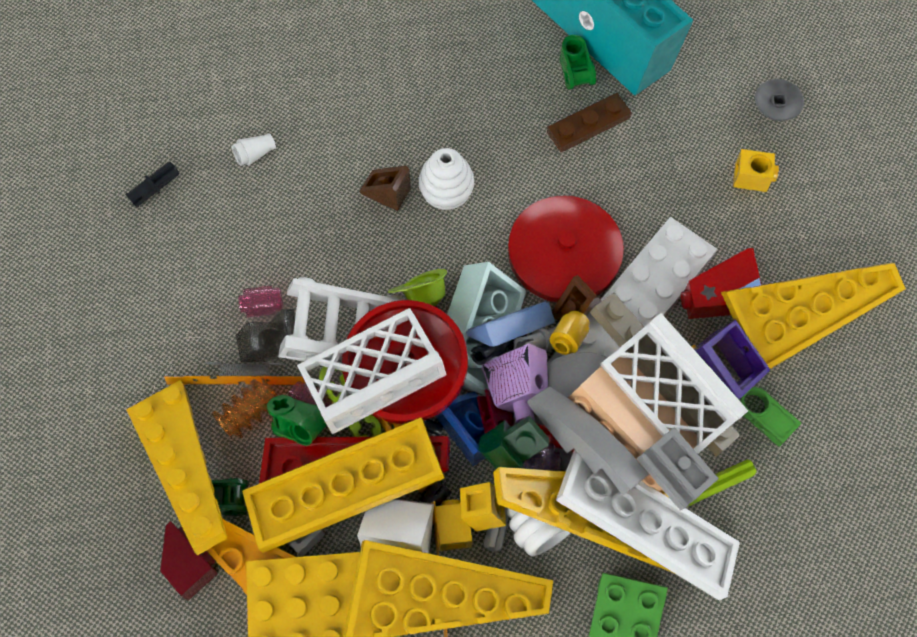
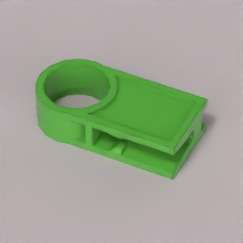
(774, 421)

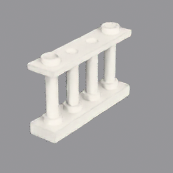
(298, 345)

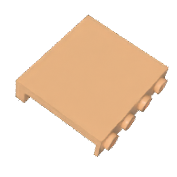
(620, 416)

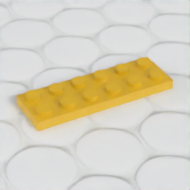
(342, 485)

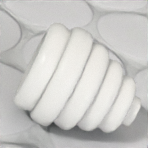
(446, 179)
(534, 534)

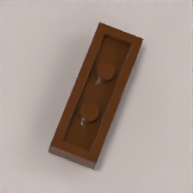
(588, 122)

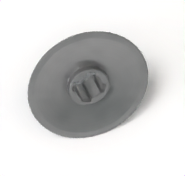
(780, 91)

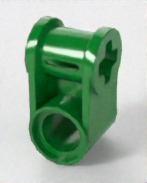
(576, 66)
(295, 419)

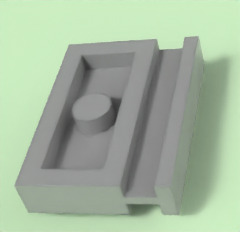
(677, 469)

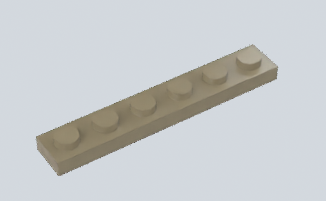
(622, 326)

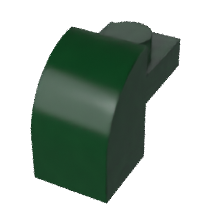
(512, 445)

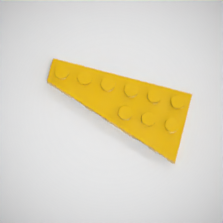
(423, 592)

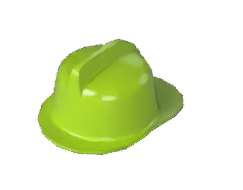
(426, 287)

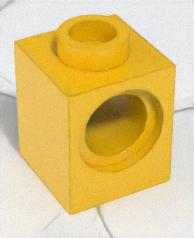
(749, 179)
(480, 507)
(452, 530)

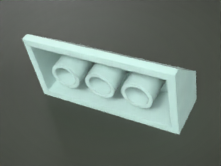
(480, 297)

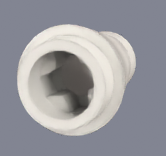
(251, 149)

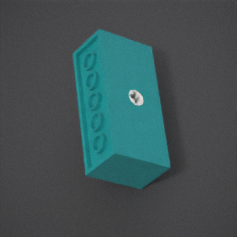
(627, 37)

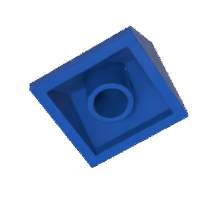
(464, 425)

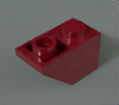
(181, 564)

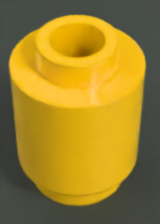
(570, 333)

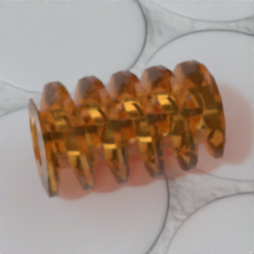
(245, 409)

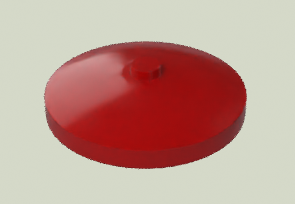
(563, 240)
(445, 339)

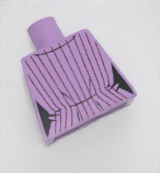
(517, 378)

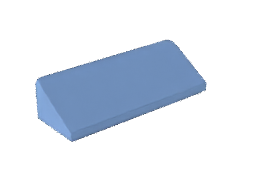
(513, 325)

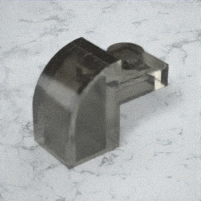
(262, 339)

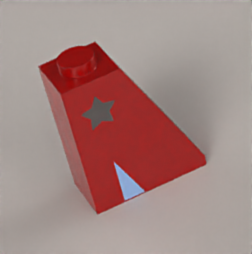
(703, 292)

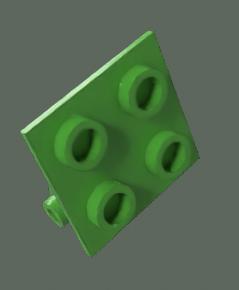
(627, 608)

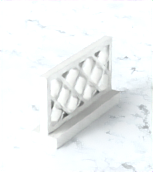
(691, 366)
(377, 393)

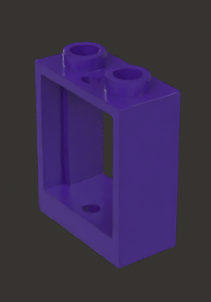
(747, 364)

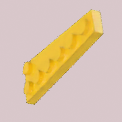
(174, 449)

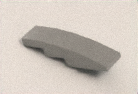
(592, 441)

